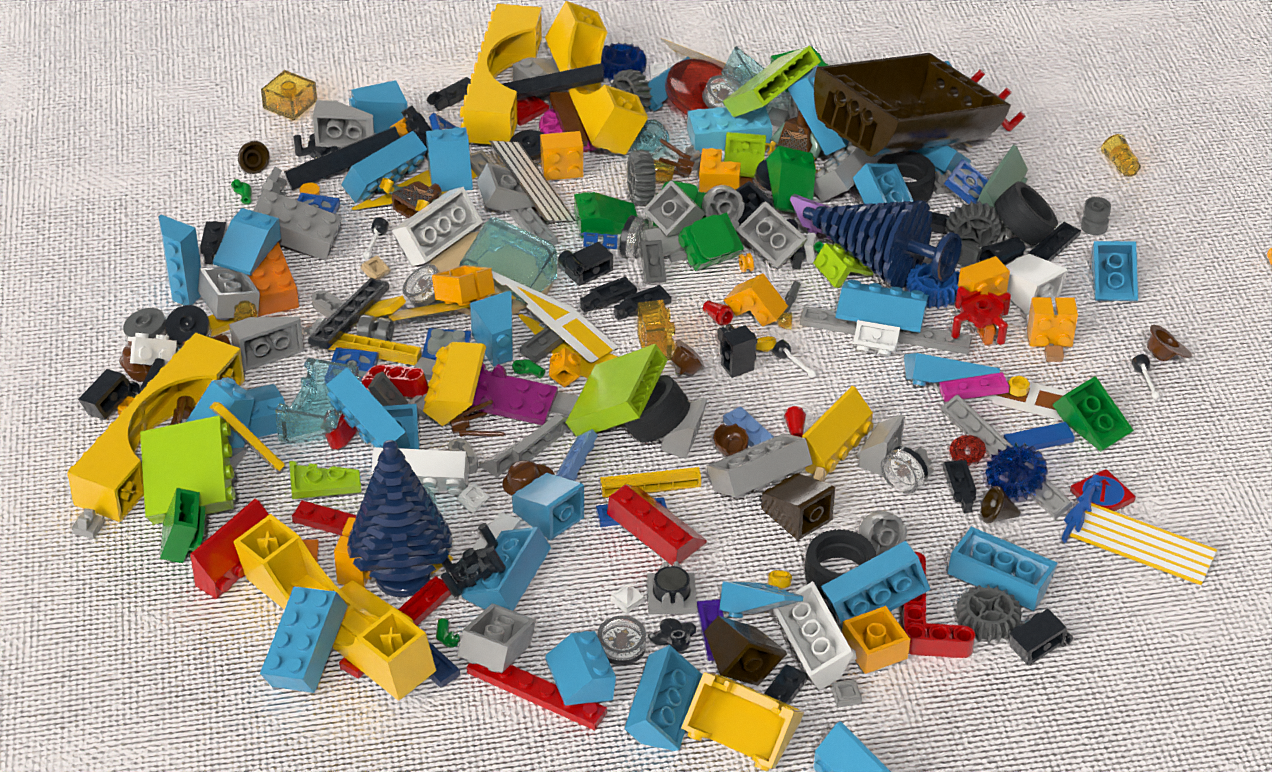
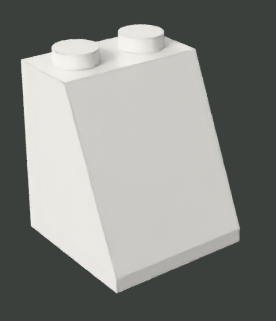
(1034, 278)

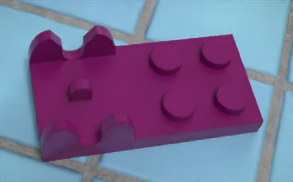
(514, 396)

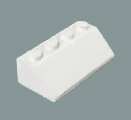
(815, 637)

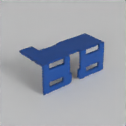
(593, 237)

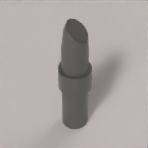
(792, 295)

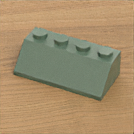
(1007, 173)

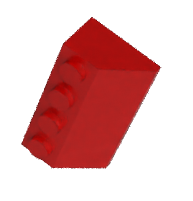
(653, 524)
(216, 560)

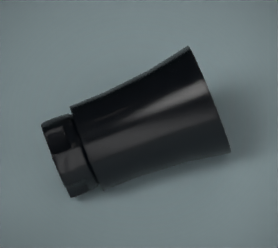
(1005, 250)

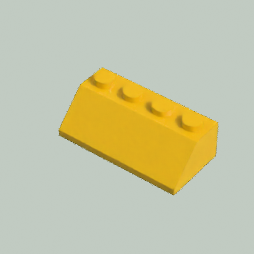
(453, 380)
(838, 431)

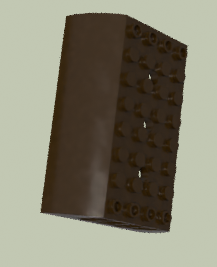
(904, 104)

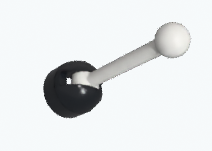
(378, 227)
(783, 350)
(1143, 368)

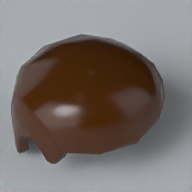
(730, 439)

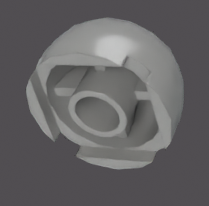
(722, 200)
(883, 530)

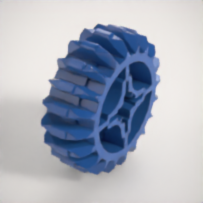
(939, 292)

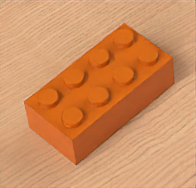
(275, 284)

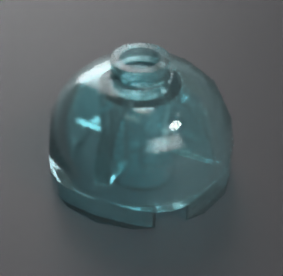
(649, 138)

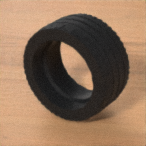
(917, 167)
(1026, 213)
(662, 413)
(835, 544)

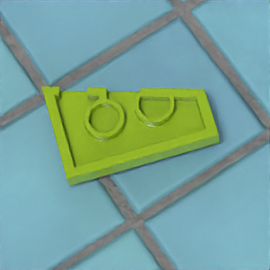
(316, 482)

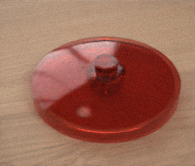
(687, 82)

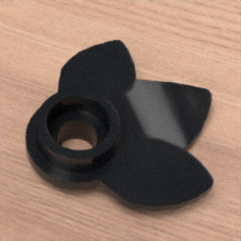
(673, 634)

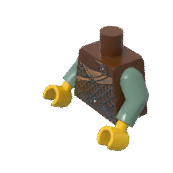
(796, 135)
(410, 198)

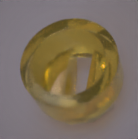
(785, 320)

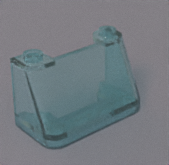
(513, 255)
(311, 410)

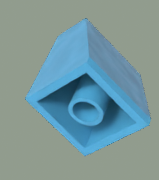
(381, 100)
(449, 158)
(493, 326)
(233, 398)
(550, 504)

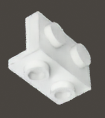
(876, 337)
(146, 350)

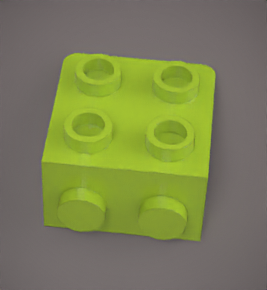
(747, 149)
(837, 264)

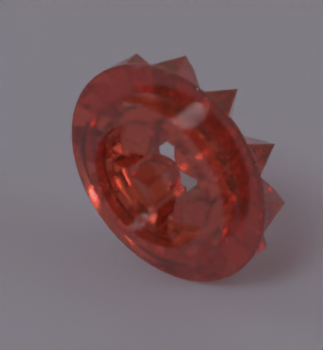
(976, 447)

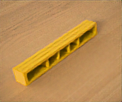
(387, 350)
(653, 481)

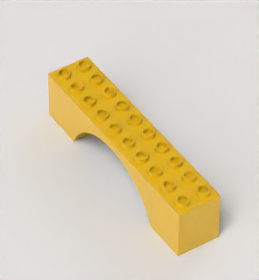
(489, 106)
(608, 114)
(109, 472)
(382, 647)

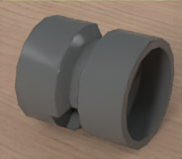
(1095, 216)
(378, 329)

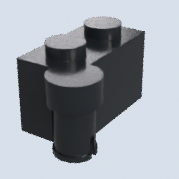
(587, 263)
(107, 393)
(1039, 636)

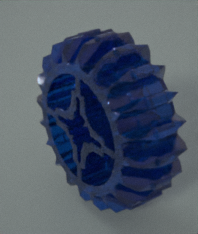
(622, 57)
(1020, 477)

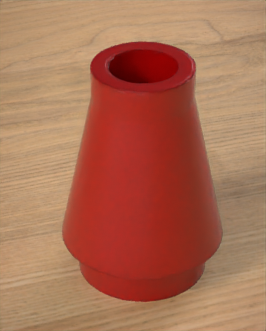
(718, 312)
(795, 420)

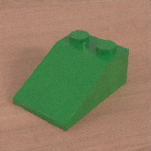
(790, 174)
(601, 213)
(1093, 414)

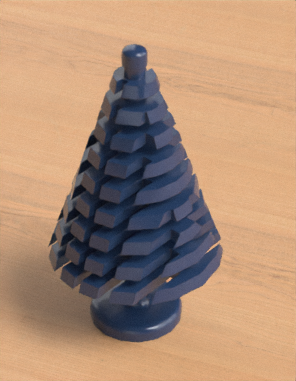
(889, 238)
(398, 528)

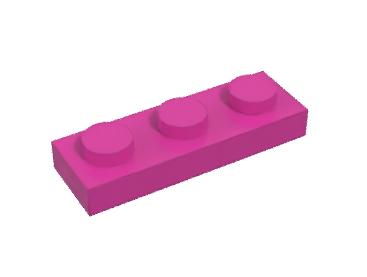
(974, 386)

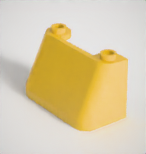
(742, 719)

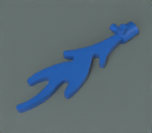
(1077, 514)

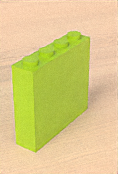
(771, 81)
(617, 390)
(190, 458)

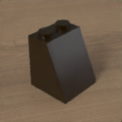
(800, 504)
(742, 650)

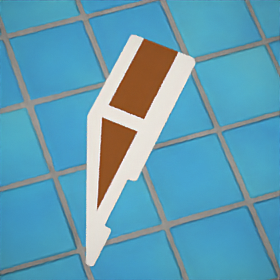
(1037, 401)

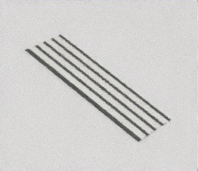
(532, 181)

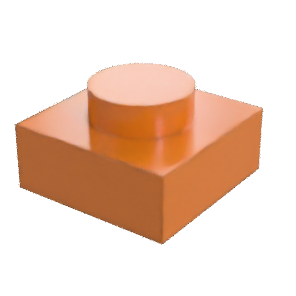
(987, 334)

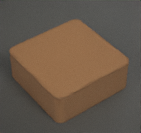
(1054, 353)

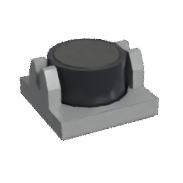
(671, 591)

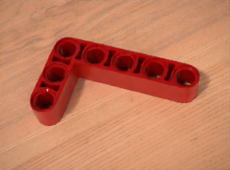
(407, 380)
(931, 638)

